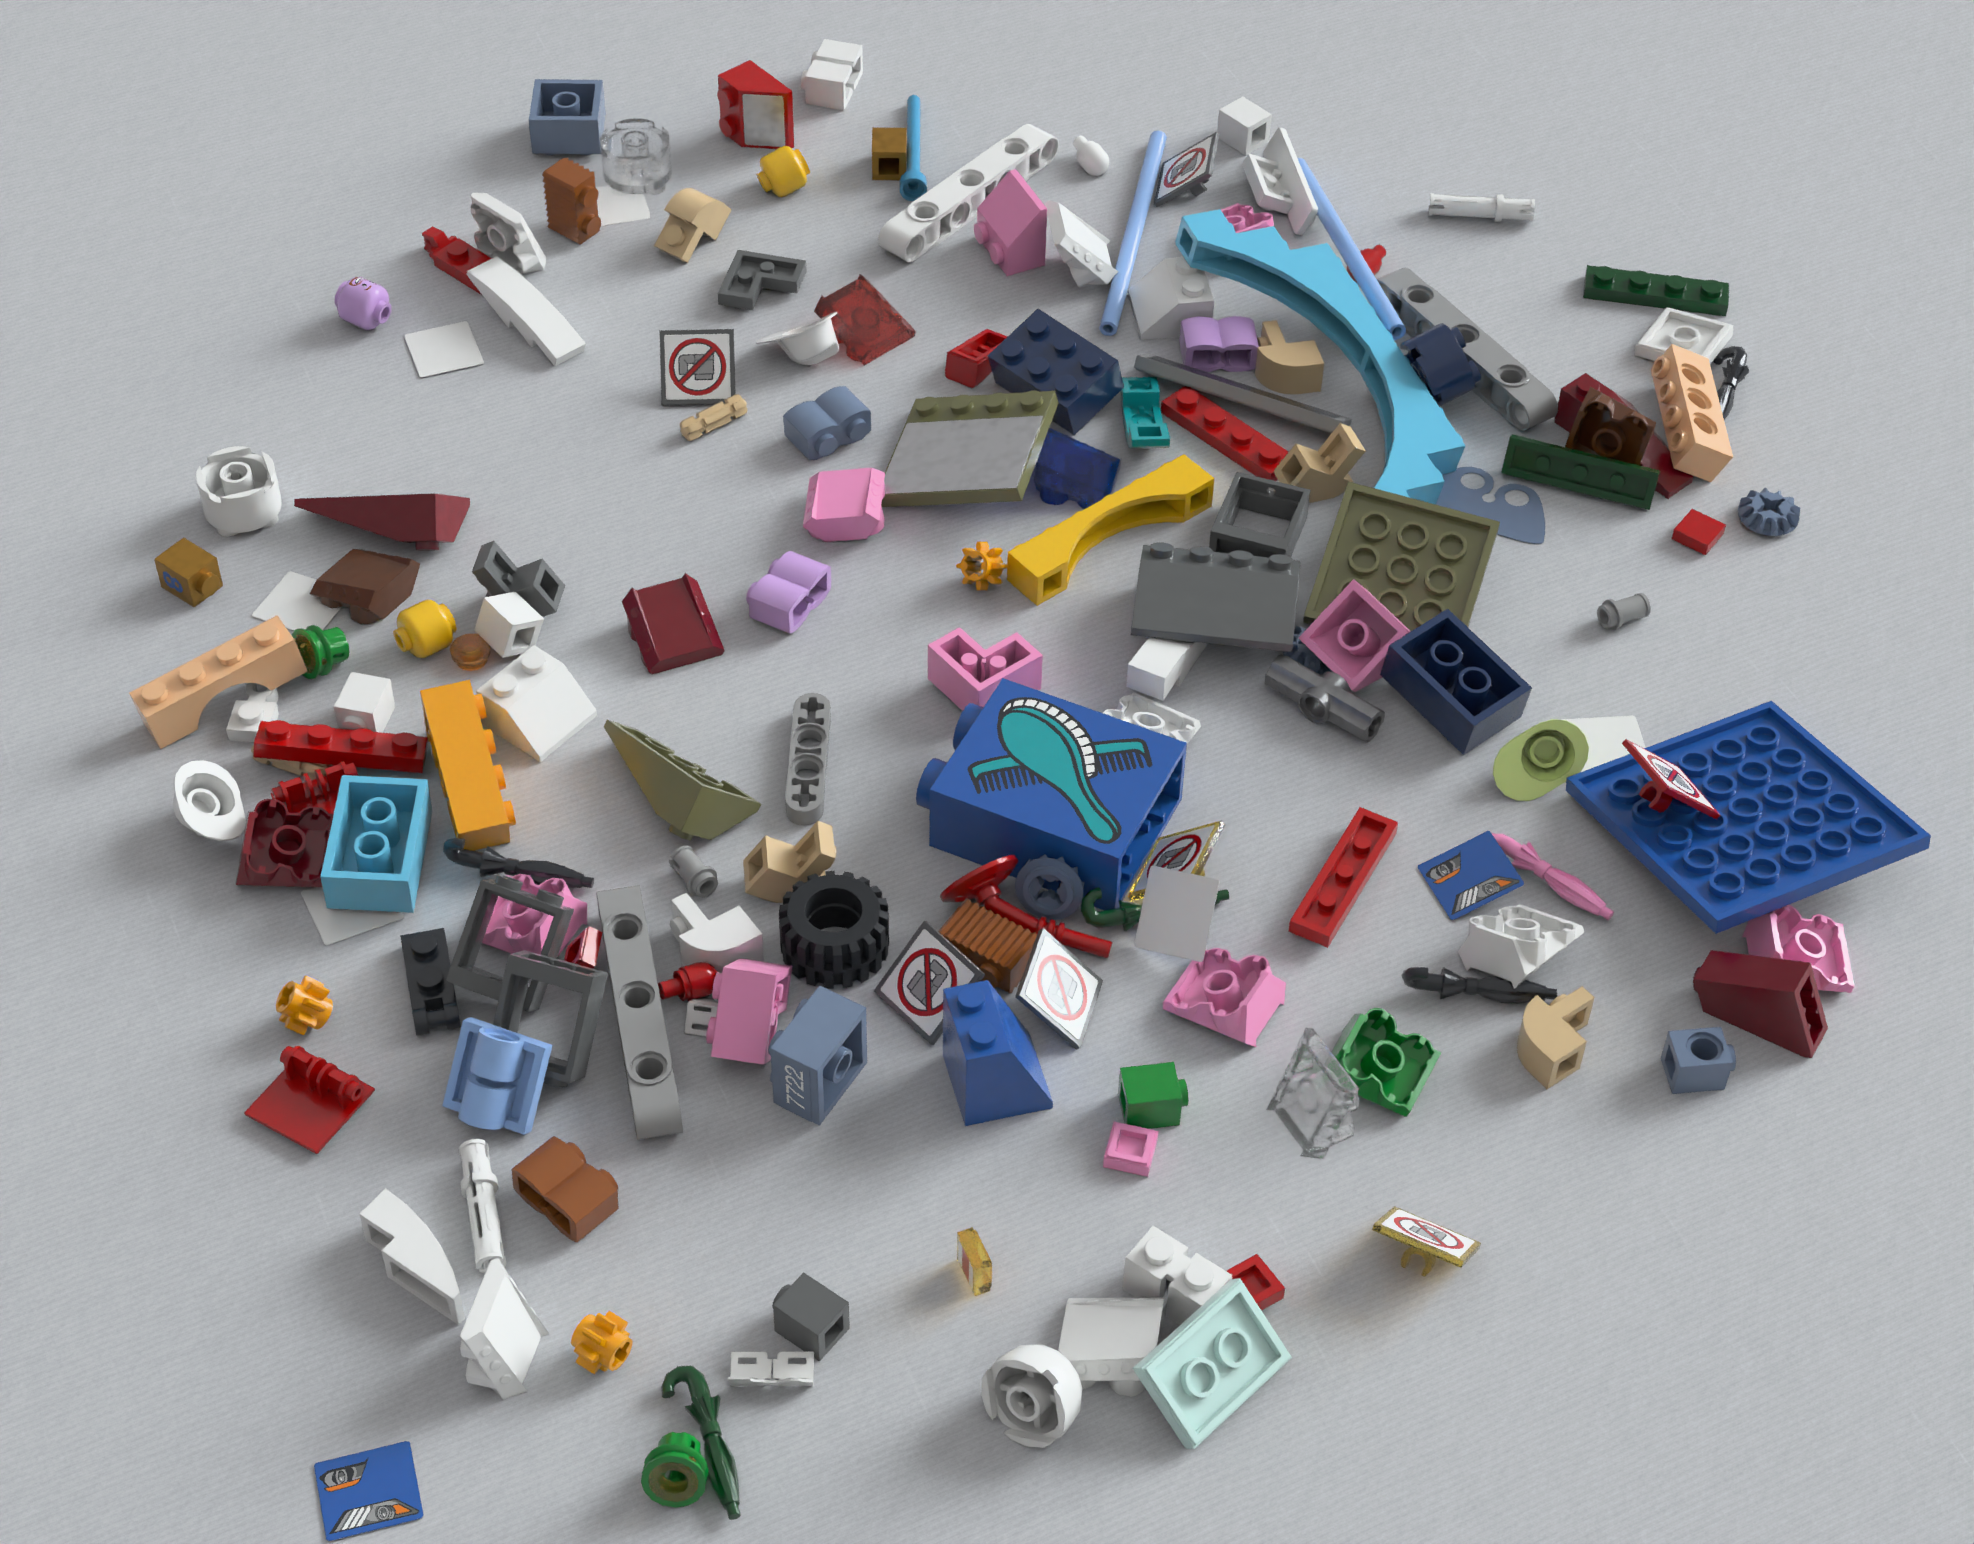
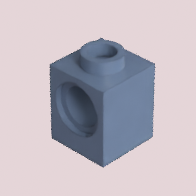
(1697, 1060)

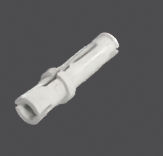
(1482, 207)
(479, 1189)

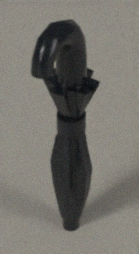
(1733, 375)
(493, 863)
(1493, 988)

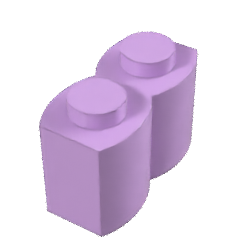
(1219, 344)
(789, 591)

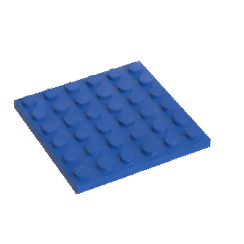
(1785, 826)

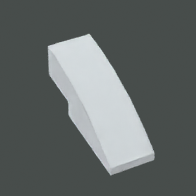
(1161, 665)
(412, 1254)

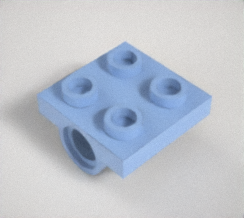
(496, 1077)

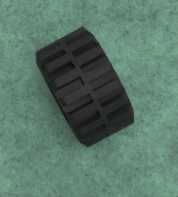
(841, 955)

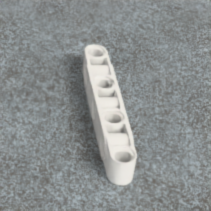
(956, 198)

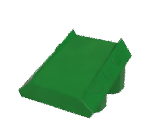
(1384, 1062)

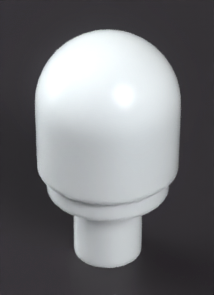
(1091, 156)

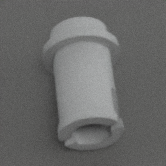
(1615, 613)
(699, 879)

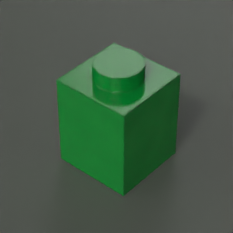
(1152, 1095)

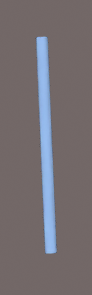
(1133, 234)
(1353, 257)

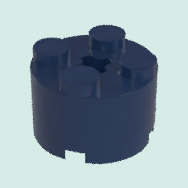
(1441, 363)

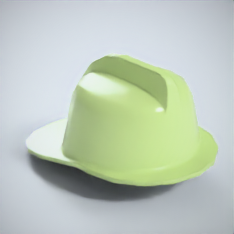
(1540, 759)

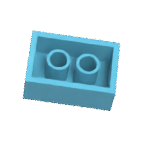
(377, 844)

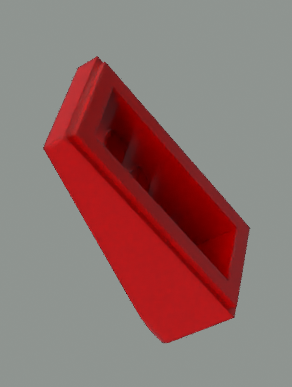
(969, 361)

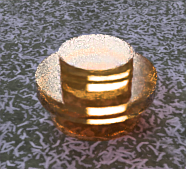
(470, 652)

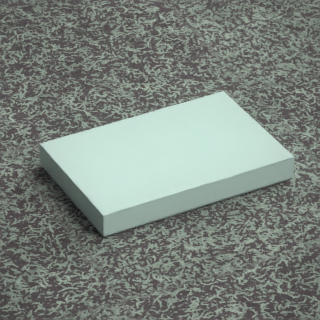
(1212, 1363)

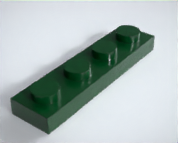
(1656, 290)
(1580, 471)

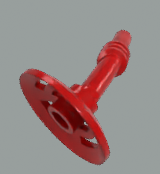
(983, 886)

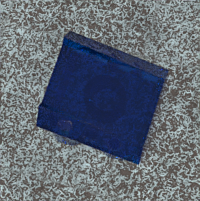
(1074, 471)

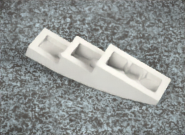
(527, 309)

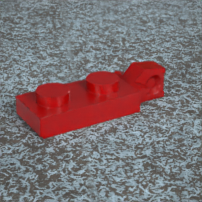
(453, 255)

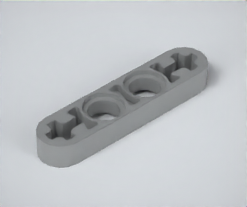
(808, 758)

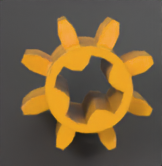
(972, 565)
(304, 1005)
(601, 1342)

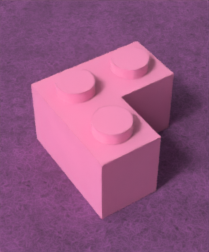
(972, 674)
(748, 1009)

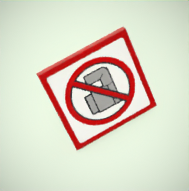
(1667, 783)

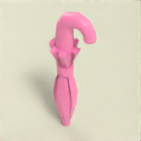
(1562, 883)

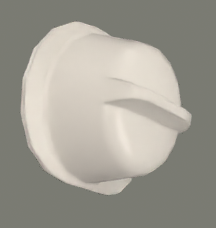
(807, 343)
(208, 801)

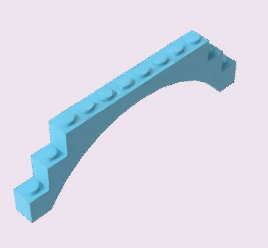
(1317, 286)

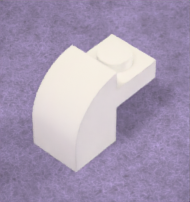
(714, 940)

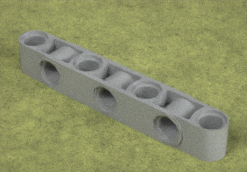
(1504, 380)
(639, 1013)

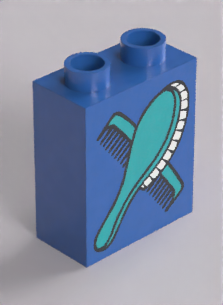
(1053, 782)

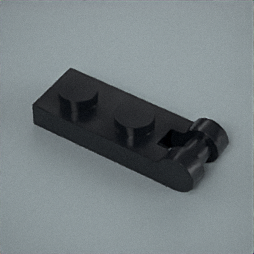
(426, 971)

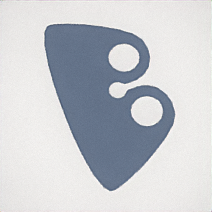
(1519, 523)

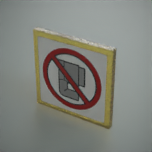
(1179, 851)
(1426, 1239)

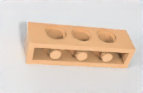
(1691, 413)

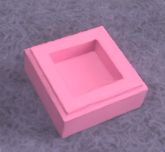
(1130, 1149)

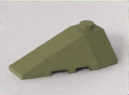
(680, 789)

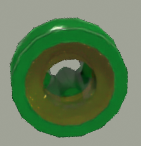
(321, 649)
(675, 1471)

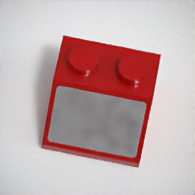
(755, 108)

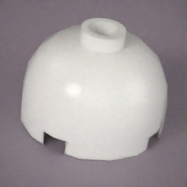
(1032, 1394)

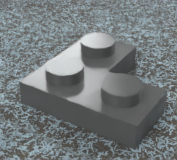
(755, 271)

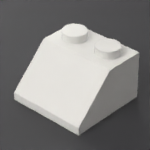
(1168, 296)
(535, 704)

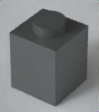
(810, 1315)

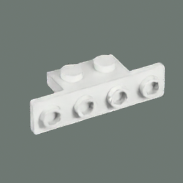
(1280, 182)

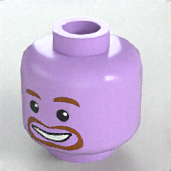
(362, 303)

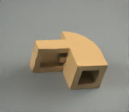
(690, 217)
(1287, 366)
(1322, 470)
(777, 866)
(1549, 1036)

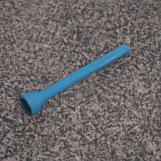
(913, 182)

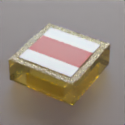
(974, 1261)

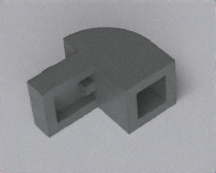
(532, 581)

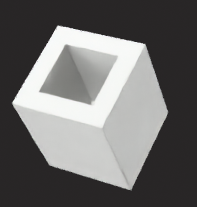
(1244, 125)
(508, 624)
(365, 703)

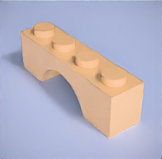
(175, 700)

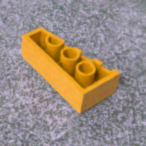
(465, 765)

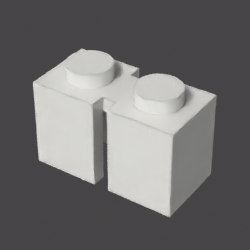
(833, 74)
(1163, 1258)

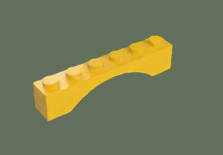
(1167, 494)

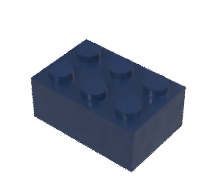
(1054, 358)
(1455, 681)

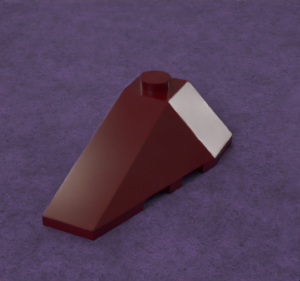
(1657, 453)
(405, 518)

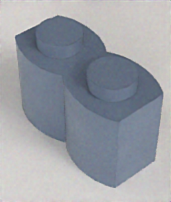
(827, 423)

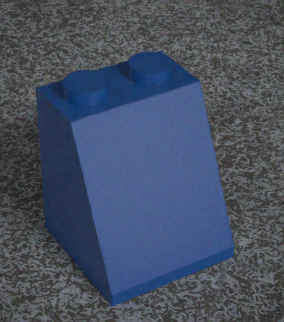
(990, 1056)

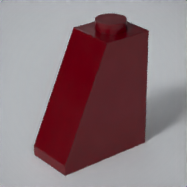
(1764, 998)

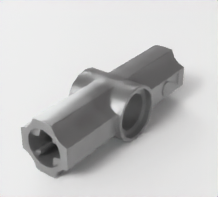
(1324, 698)

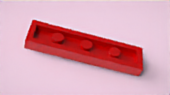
(1224, 432)
(332, 745)
(1343, 877)

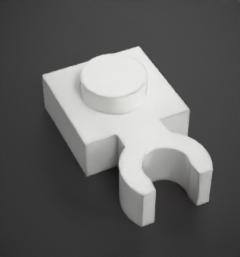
(248, 713)

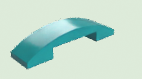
(1142, 413)

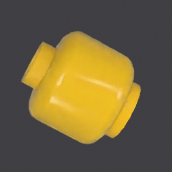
(783, 171)
(425, 628)

